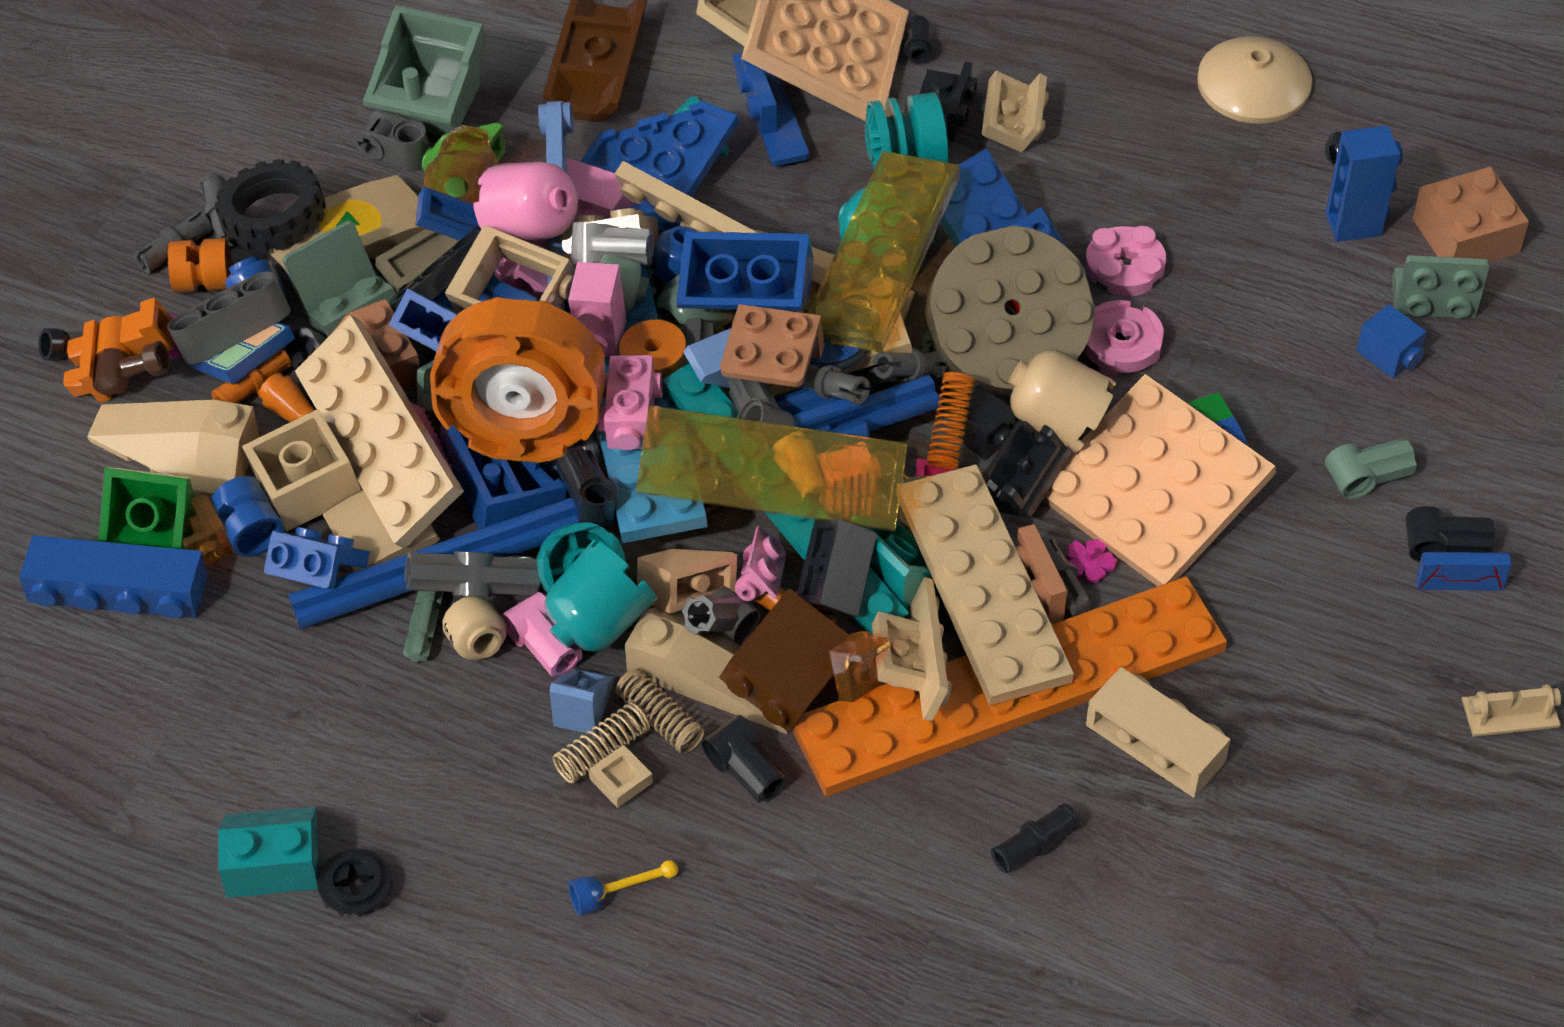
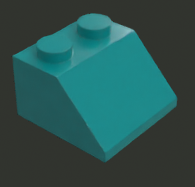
(268, 852)

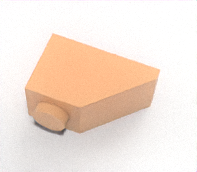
(686, 574)

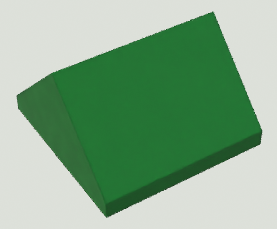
(145, 508)

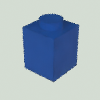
(1391, 341)

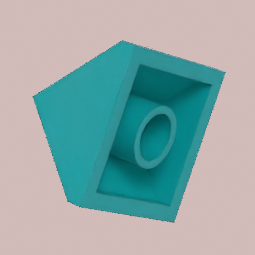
(899, 562)

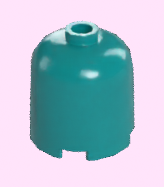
(595, 600)

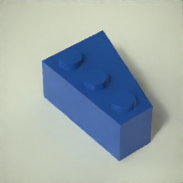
(498, 487)

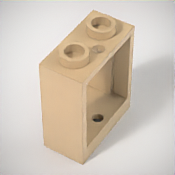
(486, 255)

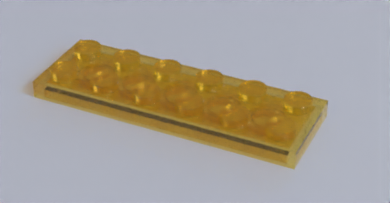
(883, 250)
(771, 468)

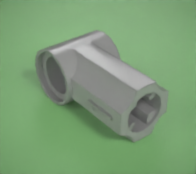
(595, 240)

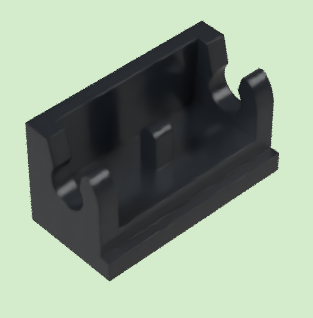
(1025, 468)
(836, 566)

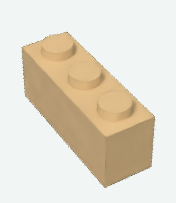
(1158, 731)

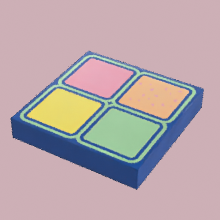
(247, 355)

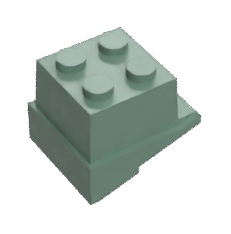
(427, 68)

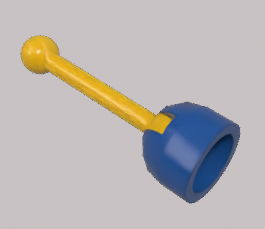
(589, 893)

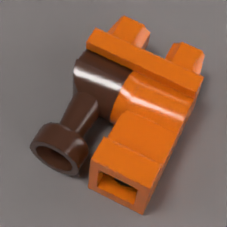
(119, 350)

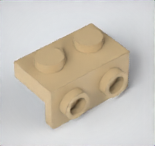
(1014, 110)

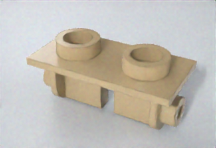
(1512, 711)

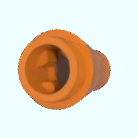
(284, 397)

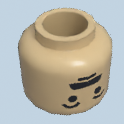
(474, 628)

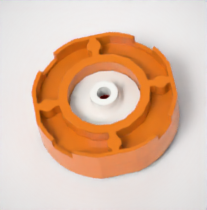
(518, 379)

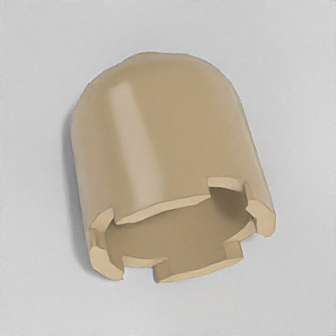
(1060, 395)

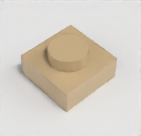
(620, 776)

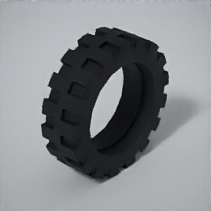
(277, 229)

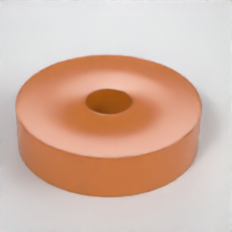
(658, 336)

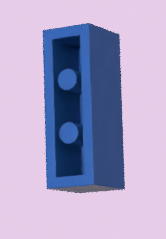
(1363, 183)

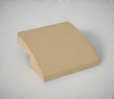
(359, 521)

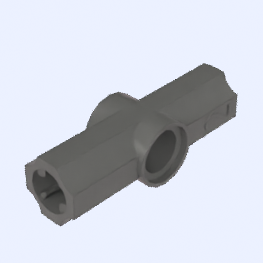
(471, 574)

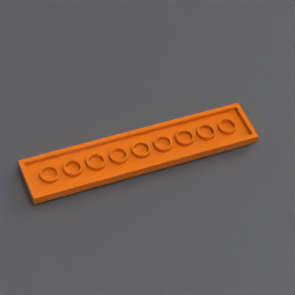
(886, 727)

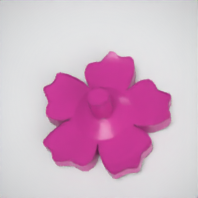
(1091, 560)

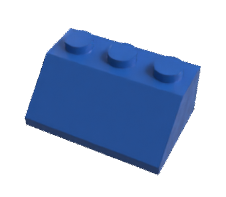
(745, 269)

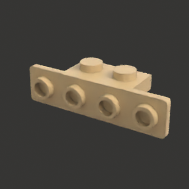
(916, 650)

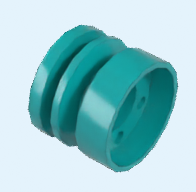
(915, 133)

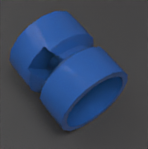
(246, 515)

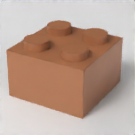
(1470, 217)

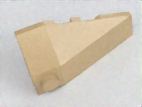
(180, 438)
(687, 662)

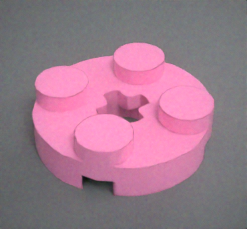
(1125, 242)
(1129, 355)

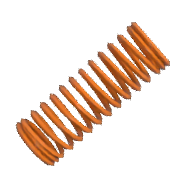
(956, 381)

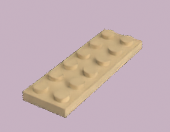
(379, 432)
(984, 585)

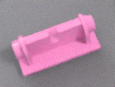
(761, 567)

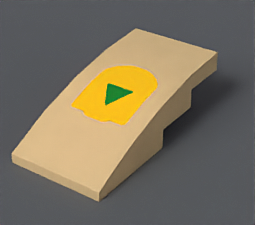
(379, 209)

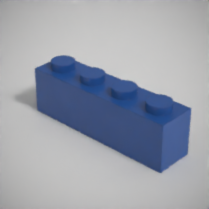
(113, 576)

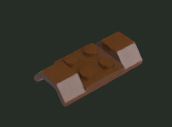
(594, 57)

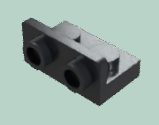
(953, 94)

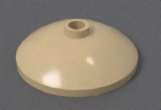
(1254, 80)

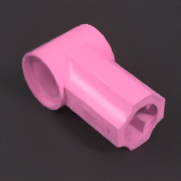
(530, 626)

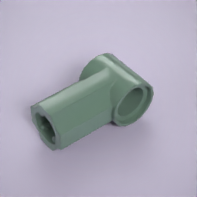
(1360, 470)

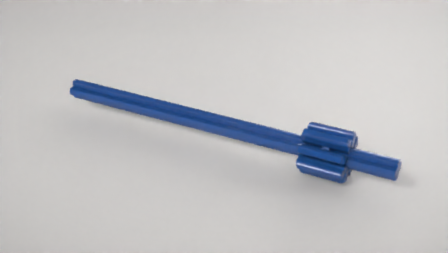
(532, 528)

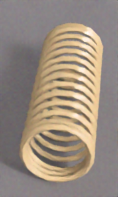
(693, 726)
(572, 773)

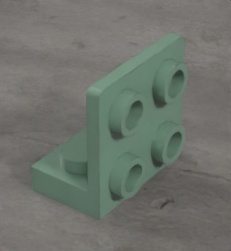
(334, 277)
(1439, 286)

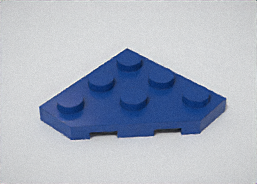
(669, 148)

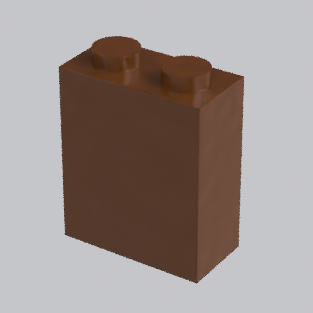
(785, 660)

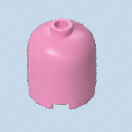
(527, 200)

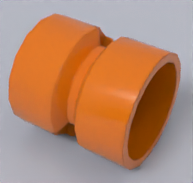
(199, 265)

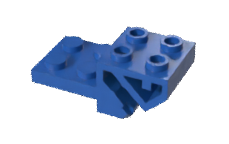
(988, 203)

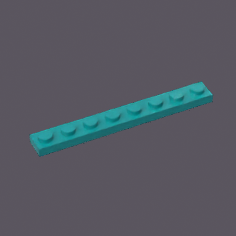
(694, 396)

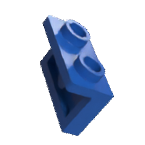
(309, 559)

